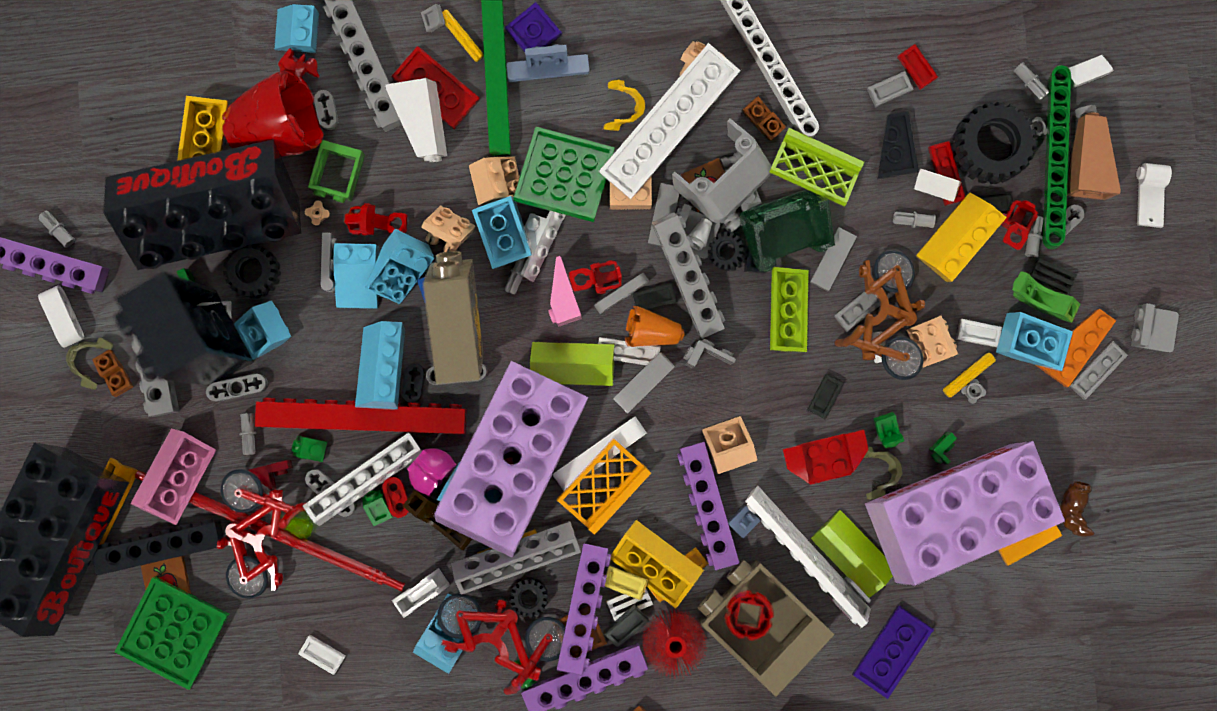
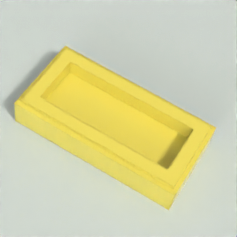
(625, 582)

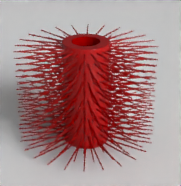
(675, 650)

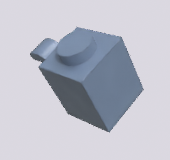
(743, 521)

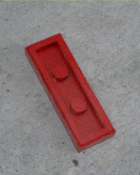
(945, 165)

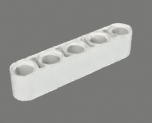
(625, 435)

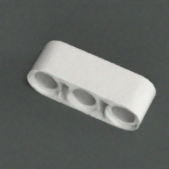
(61, 316)

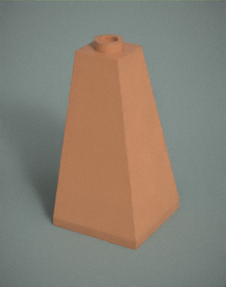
(1092, 162)

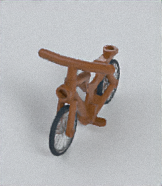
(900, 355)

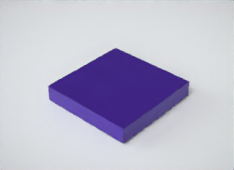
(533, 28)

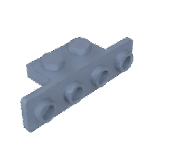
(547, 63)

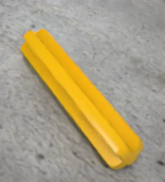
(462, 36)
(968, 375)

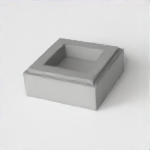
(433, 18)

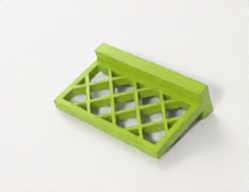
(821, 155)

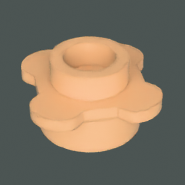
(316, 219)

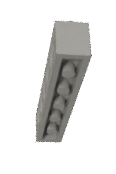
(713, 321)
(167, 403)
(530, 554)

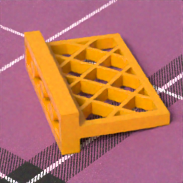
(616, 498)

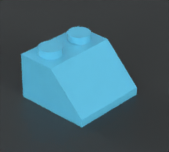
(297, 28)
(262, 329)

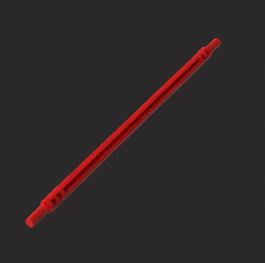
(293, 541)

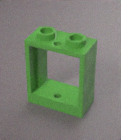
(339, 150)

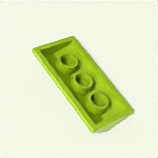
(789, 310)
(574, 363)
(853, 553)

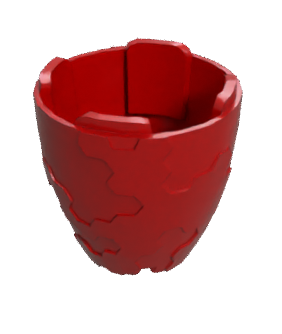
(274, 110)

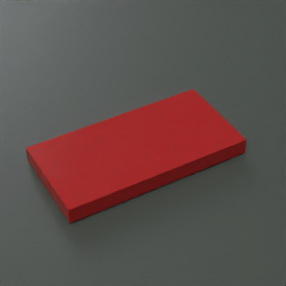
(454, 97)

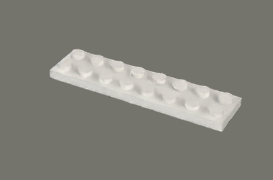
(669, 121)
(804, 551)

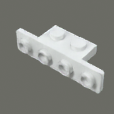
(540, 236)

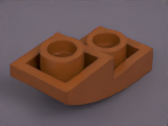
(763, 118)
(113, 373)

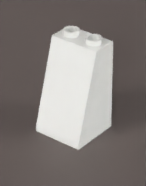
(421, 116)

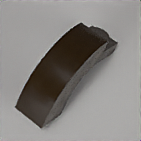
(424, 509)

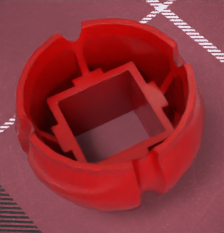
(745, 629)

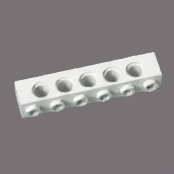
(362, 479)

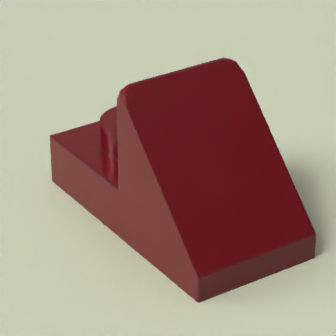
(266, 475)

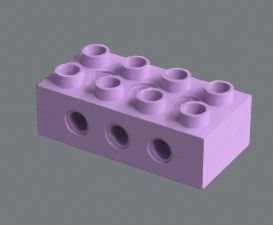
(520, 484)

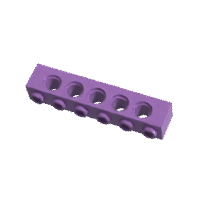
(94, 274)
(728, 555)
(566, 661)
(552, 685)

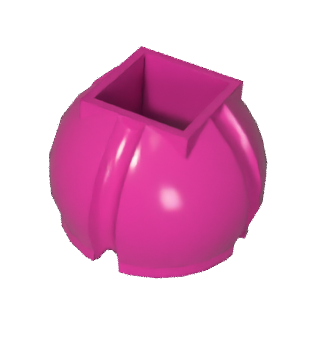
(429, 470)

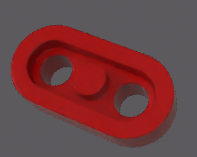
(395, 497)

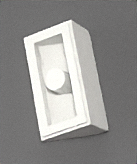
(1089, 71)
(937, 185)

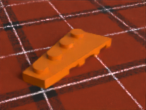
(1082, 345)

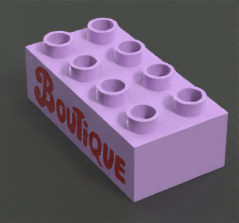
(964, 513)

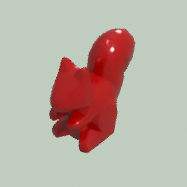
(298, 65)

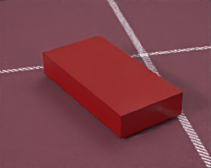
(917, 66)

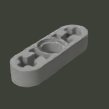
(621, 293)
(221, 385)
(323, 477)

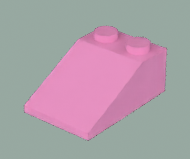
(562, 301)

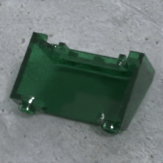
(787, 227)

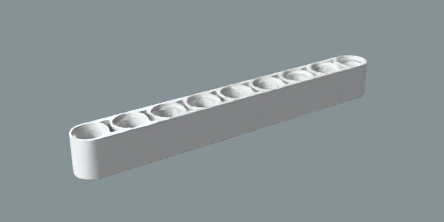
(769, 68)

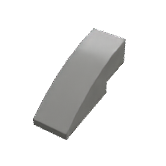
(643, 382)

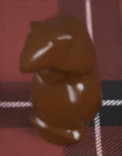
(1072, 507)

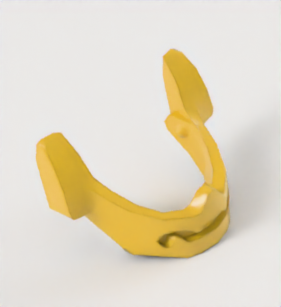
(639, 108)

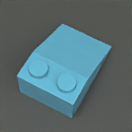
(502, 232)
(351, 273)
(1034, 341)

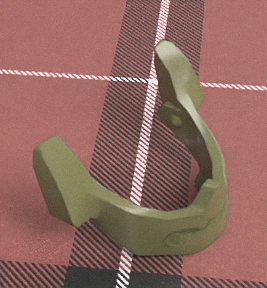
(71, 354)
(894, 468)

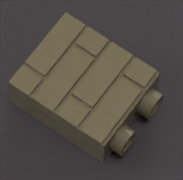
(789, 643)

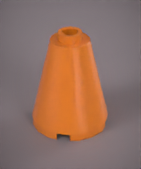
(651, 329)

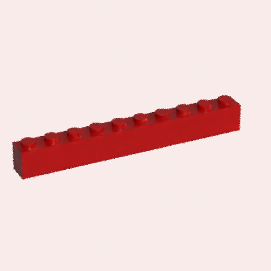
(348, 417)

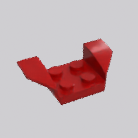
(827, 457)

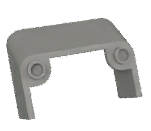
(736, 185)

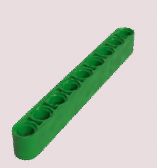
(496, 77)
(1057, 147)

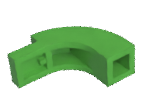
(1044, 299)

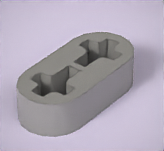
(321, 111)
(1070, 224)

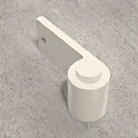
(1152, 182)

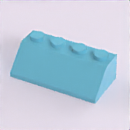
(380, 365)

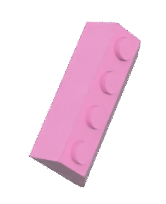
(173, 476)

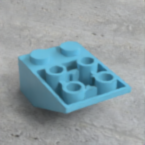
(399, 266)
(430, 646)

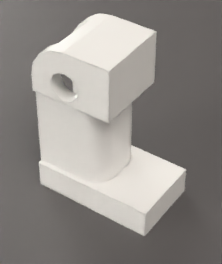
(420, 593)

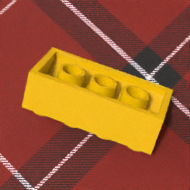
(201, 127)
(960, 237)
(652, 558)

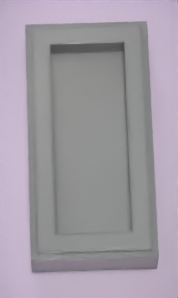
(890, 89)

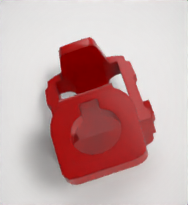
(368, 220)
(1014, 224)
(597, 278)

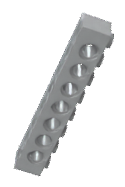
(387, 119)

